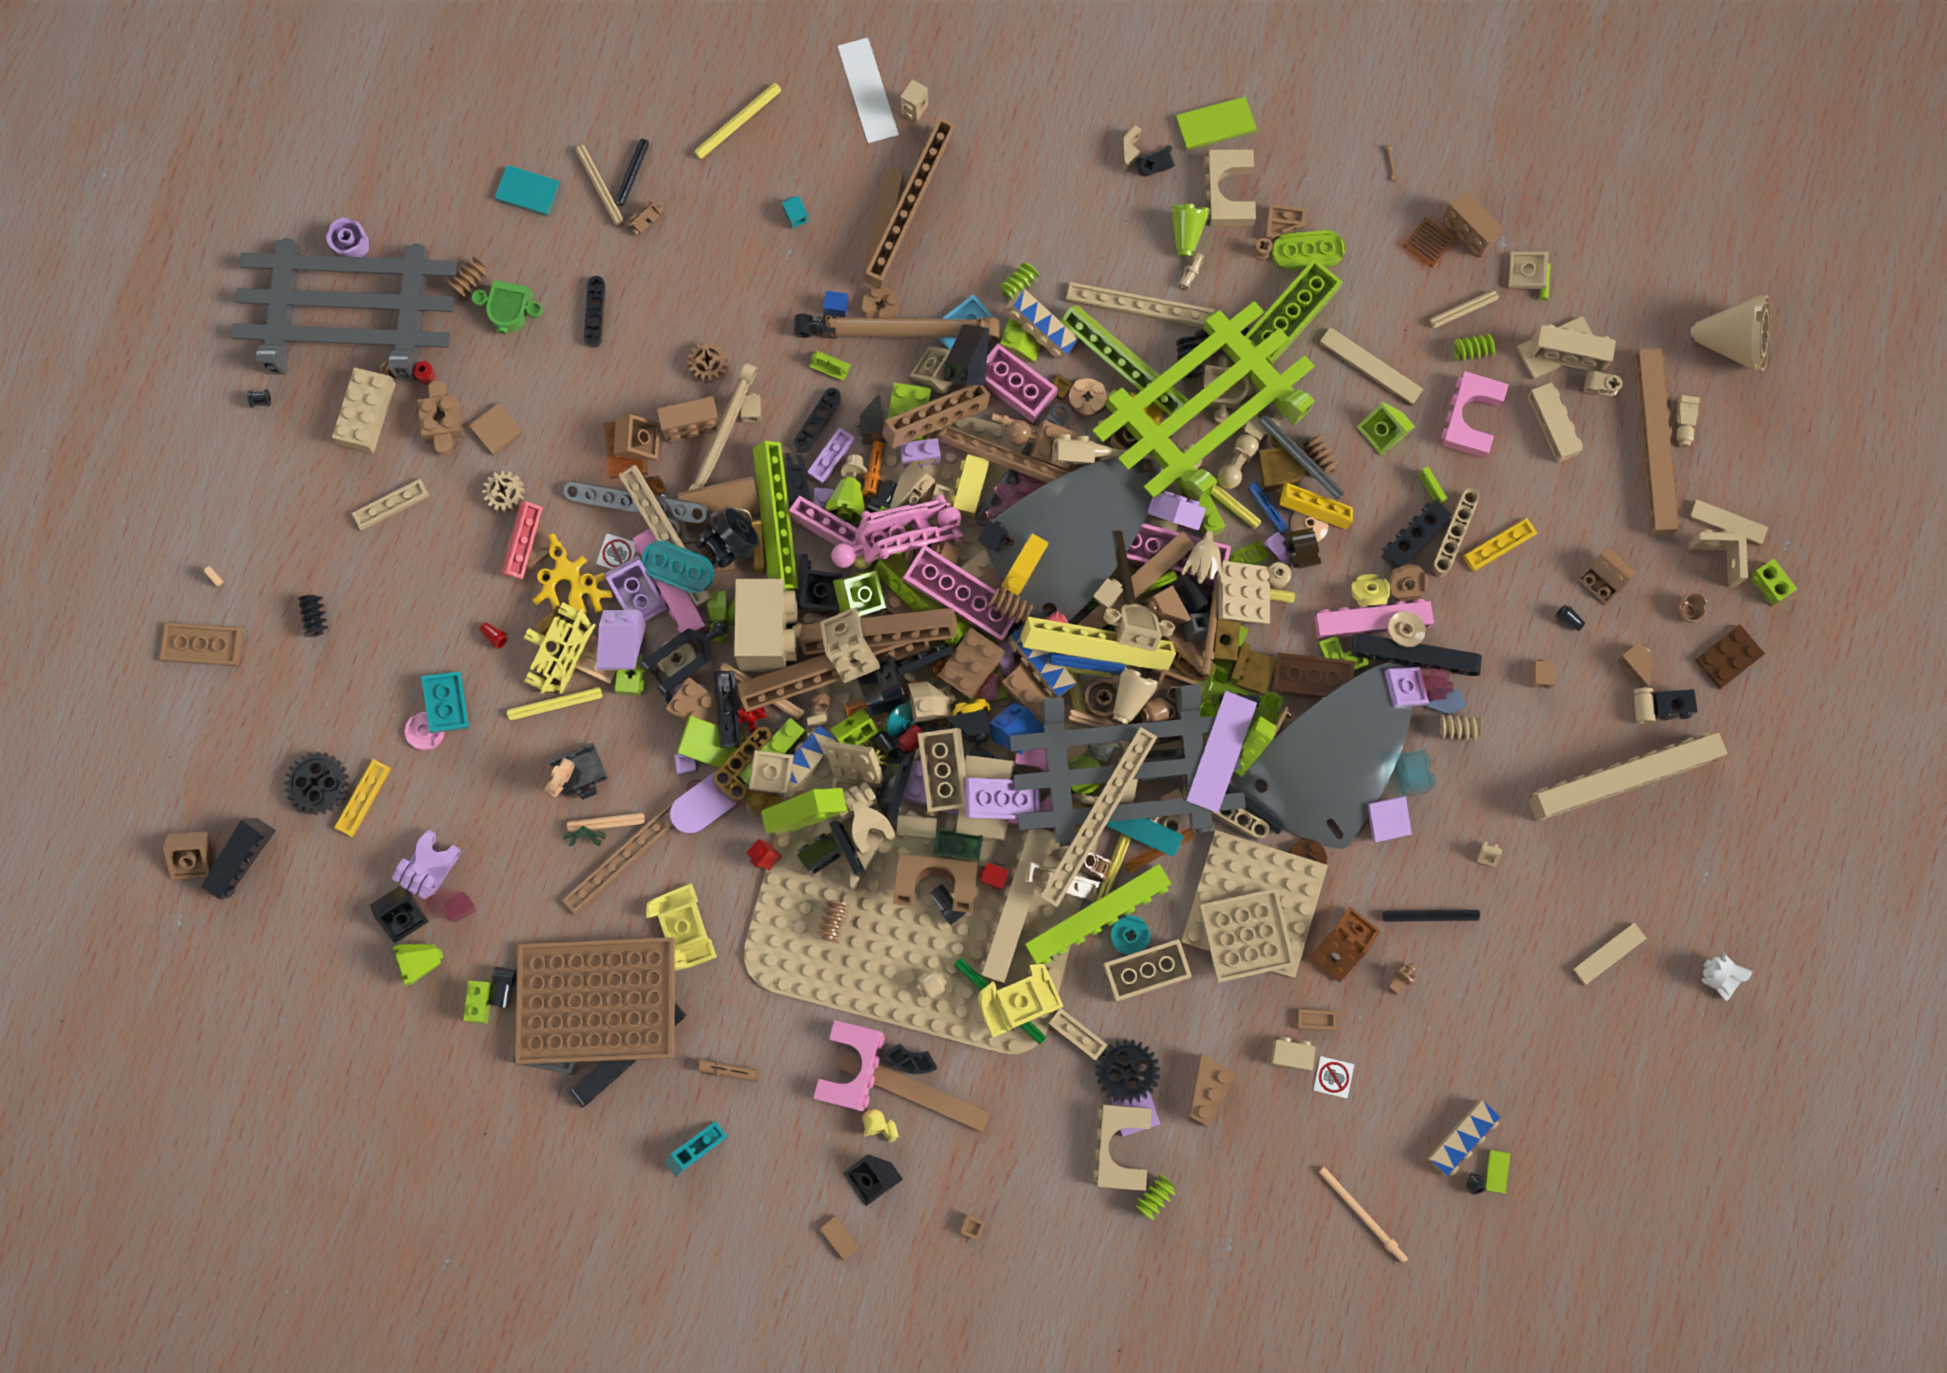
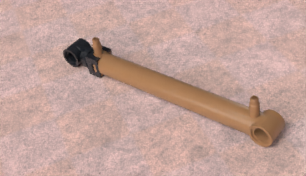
(834, 326)

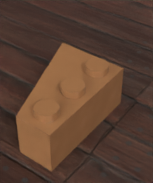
(1209, 1089)

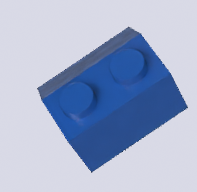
(1013, 721)

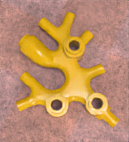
(570, 571)

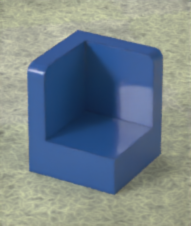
(836, 303)

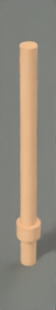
(1390, 1244)

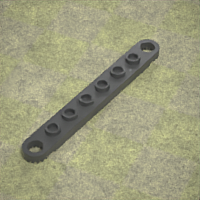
(1011, 476)
(621, 499)

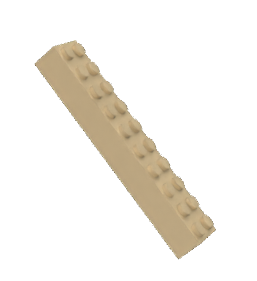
(1625, 777)

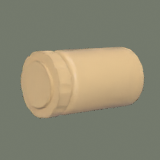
(1644, 705)

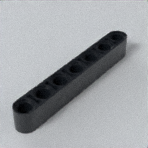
(1418, 656)
(606, 1073)

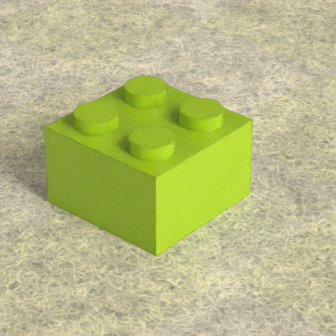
(860, 591)

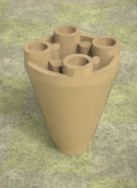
(1132, 695)

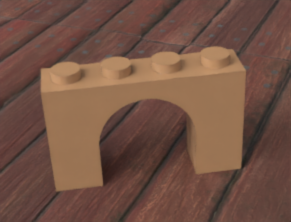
(914, 868)

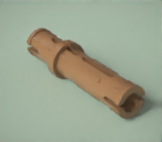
(705, 1066)

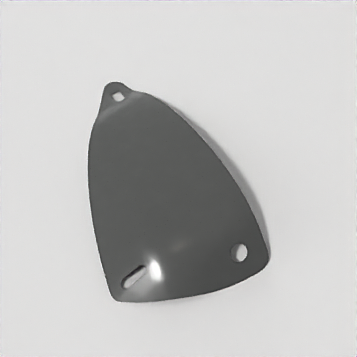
(1080, 523)

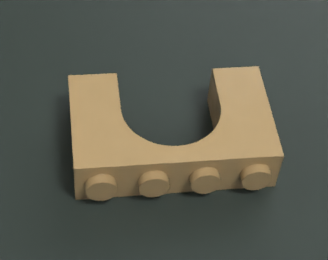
(1221, 210)
(991, 769)
(1108, 1172)

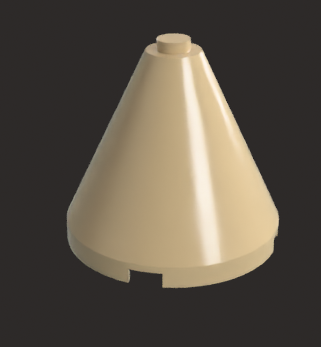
(1739, 332)

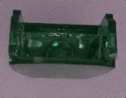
(957, 846)

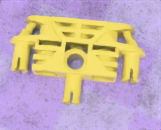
(570, 655)

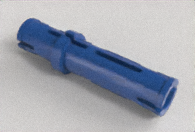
(1263, 501)

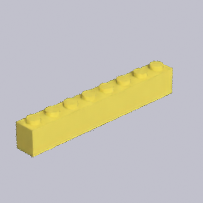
(1092, 644)

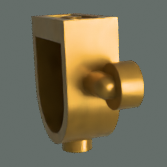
(1278, 467)

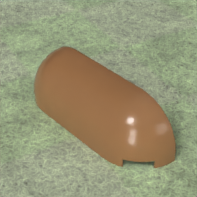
(1187, 657)

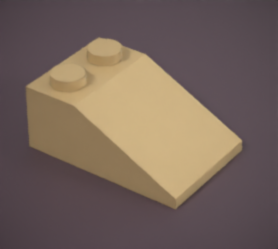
(983, 570)

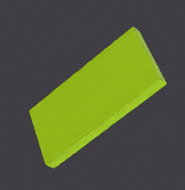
(1216, 123)

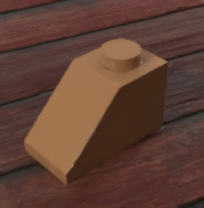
(1638, 663)

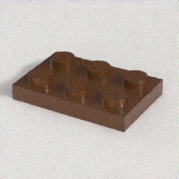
(1729, 656)

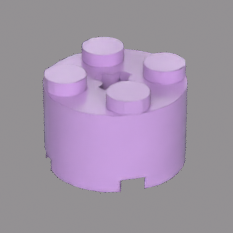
(347, 238)

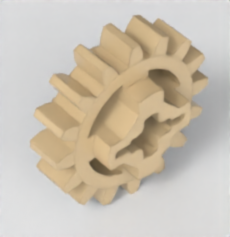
(495, 495)

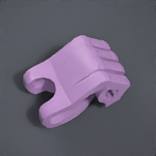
(426, 867)

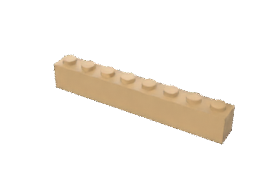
(1015, 908)

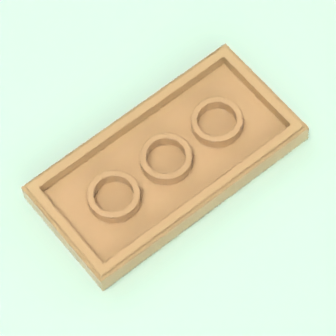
(1539, 368)

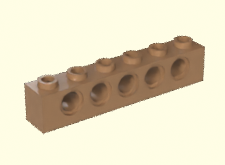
(935, 415)

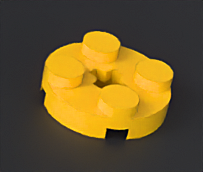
(979, 704)

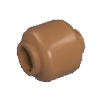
(1155, 710)

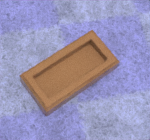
(1316, 1020)
(840, 1238)

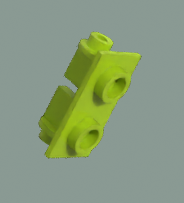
(830, 365)

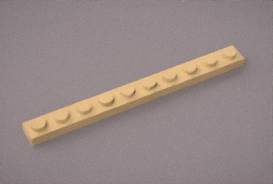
(1098, 817)

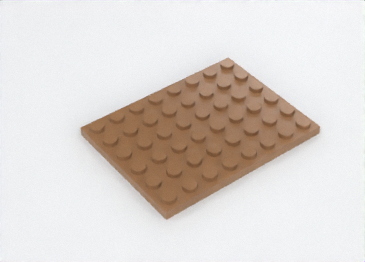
(595, 1001)

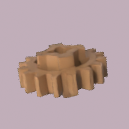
(699, 362)

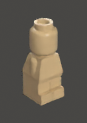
(1686, 418)

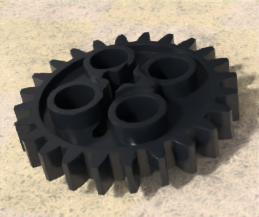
(305, 770)
(1135, 1056)

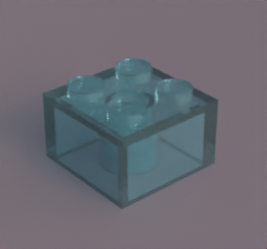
(1415, 773)

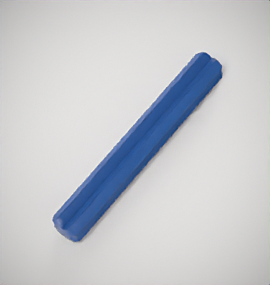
(1086, 663)

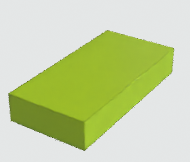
(1432, 485)
(1497, 1171)

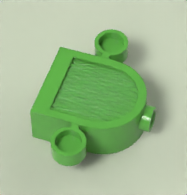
(508, 305)

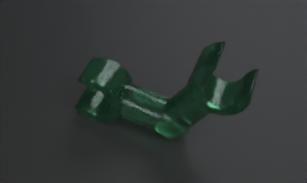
(583, 830)

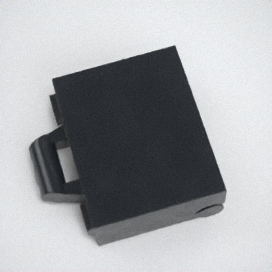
(586, 772)

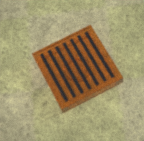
(1428, 242)

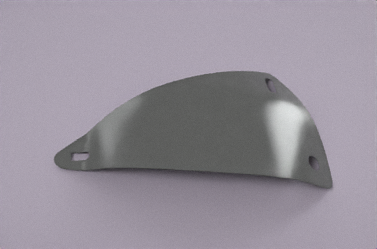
(1332, 760)

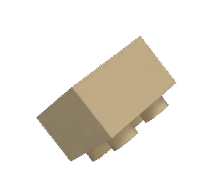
(762, 623)

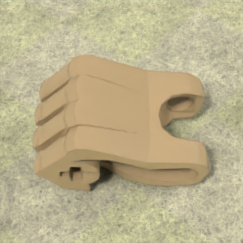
(864, 816)

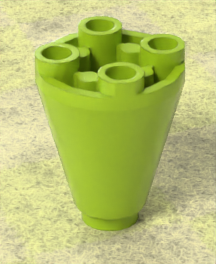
(1187, 227)

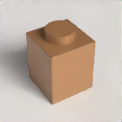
(1543, 674)

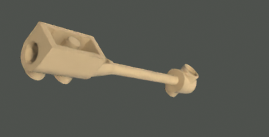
(1085, 451)

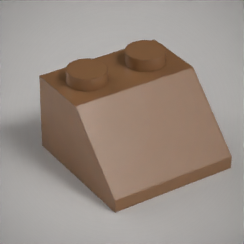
(636, 438)
(1167, 607)
(188, 855)

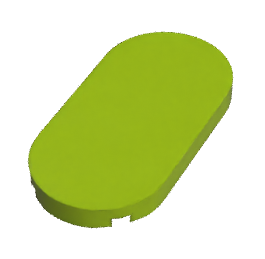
(1298, 249)

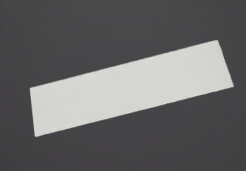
(868, 90)

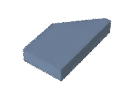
(1452, 704)

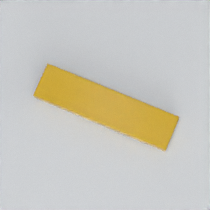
(1500, 545)
(362, 798)

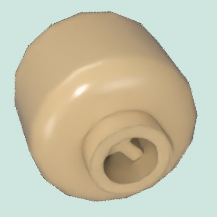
(1275, 580)
(931, 983)

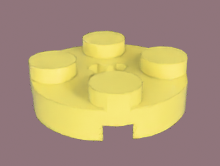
(1378, 595)

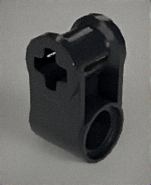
(1158, 162)

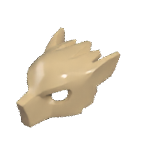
(1205, 560)

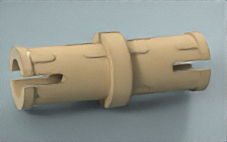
(1191, 271)

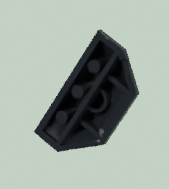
(893, 787)

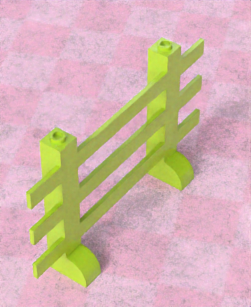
(1248, 361)

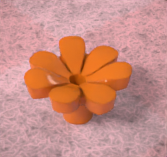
(938, 666)

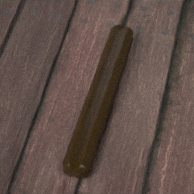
(1124, 571)

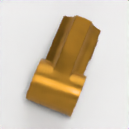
(544, 625)

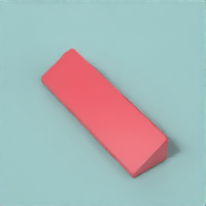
(521, 540)

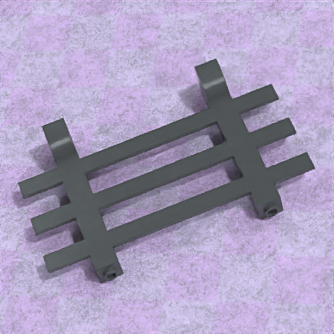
(283, 297)
(1060, 778)

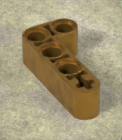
(744, 760)

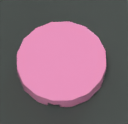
(418, 734)

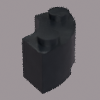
(910, 1062)

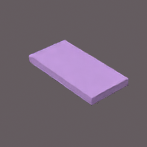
(998, 799)

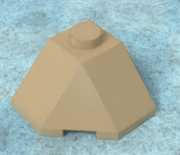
(928, 702)

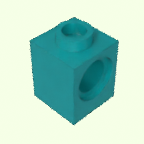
(795, 211)

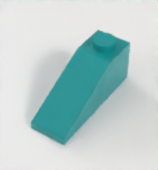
(695, 1149)

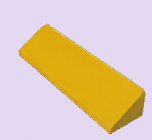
(1316, 506)

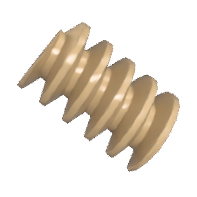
(1460, 727)

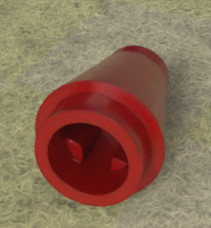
(493, 635)

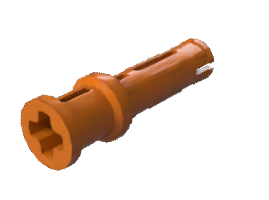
(872, 478)

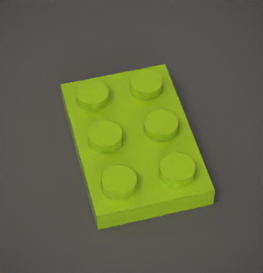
(907, 397)

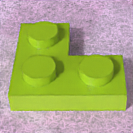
(1332, 649)

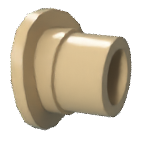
(854, 468)

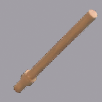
(1208, 654)

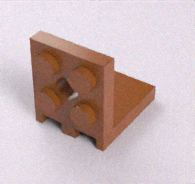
(1348, 939)

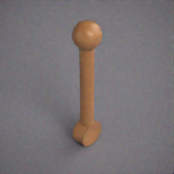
(1394, 177)

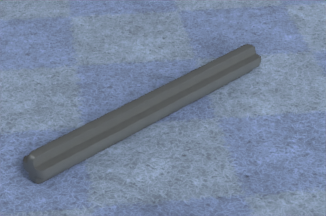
(1301, 457)

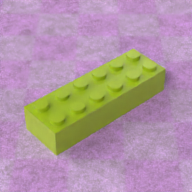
(1296, 307)

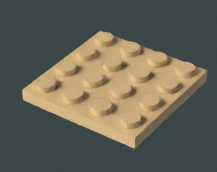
(1247, 935)

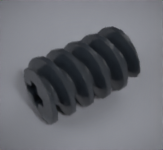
(1185, 346)
(312, 616)

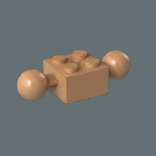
(1041, 449)

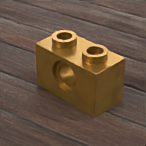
(1231, 631)

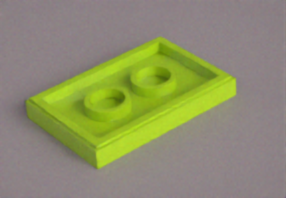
(702, 743)

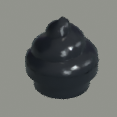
(1475, 1184)

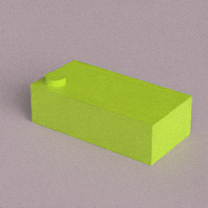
(804, 810)

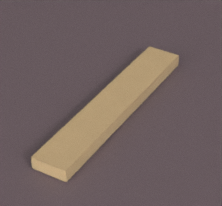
(1371, 366)

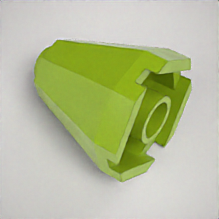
(847, 501)
(416, 961)

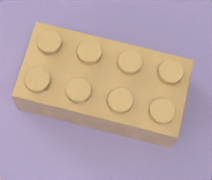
(1572, 348)
(363, 410)
(943, 769)
(1147, 971)

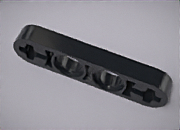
(594, 311)
(814, 418)

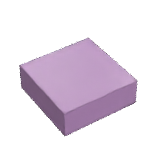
(684, 764)

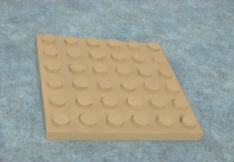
(1246, 867)

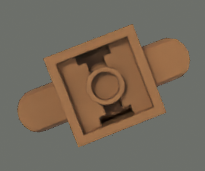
(440, 418)

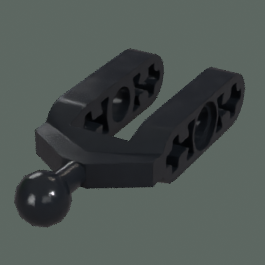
(702, 642)

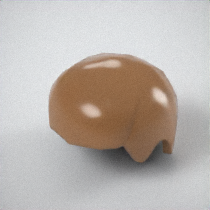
(1692, 607)

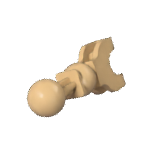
(1245, 447)

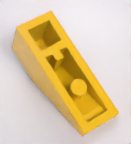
(1025, 564)

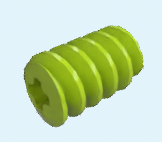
(1018, 280)
(1473, 346)
(1156, 1197)

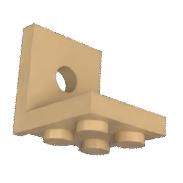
(1736, 549)
(848, 645)

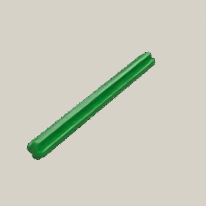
(981, 983)

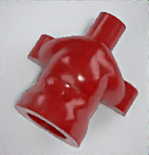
(750, 717)

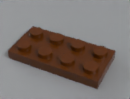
(1311, 674)

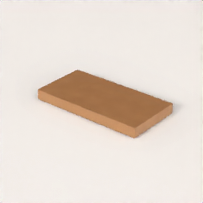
(732, 494)
(201, 644)

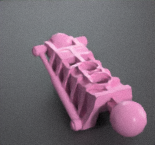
(884, 524)

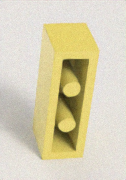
(970, 485)

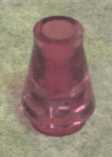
(990, 687)

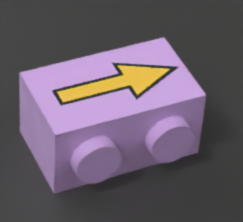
(921, 452)

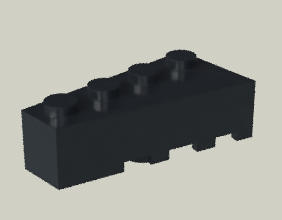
(237, 857)

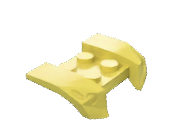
(682, 920)
(1019, 1001)

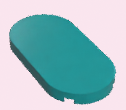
(678, 566)

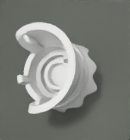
(1724, 975)

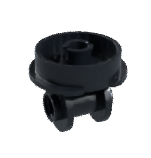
(735, 531)

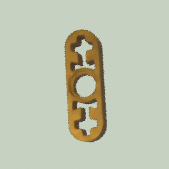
(759, 558)

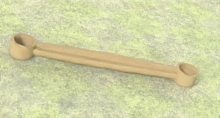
(725, 425)

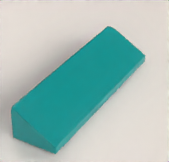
(1149, 834)

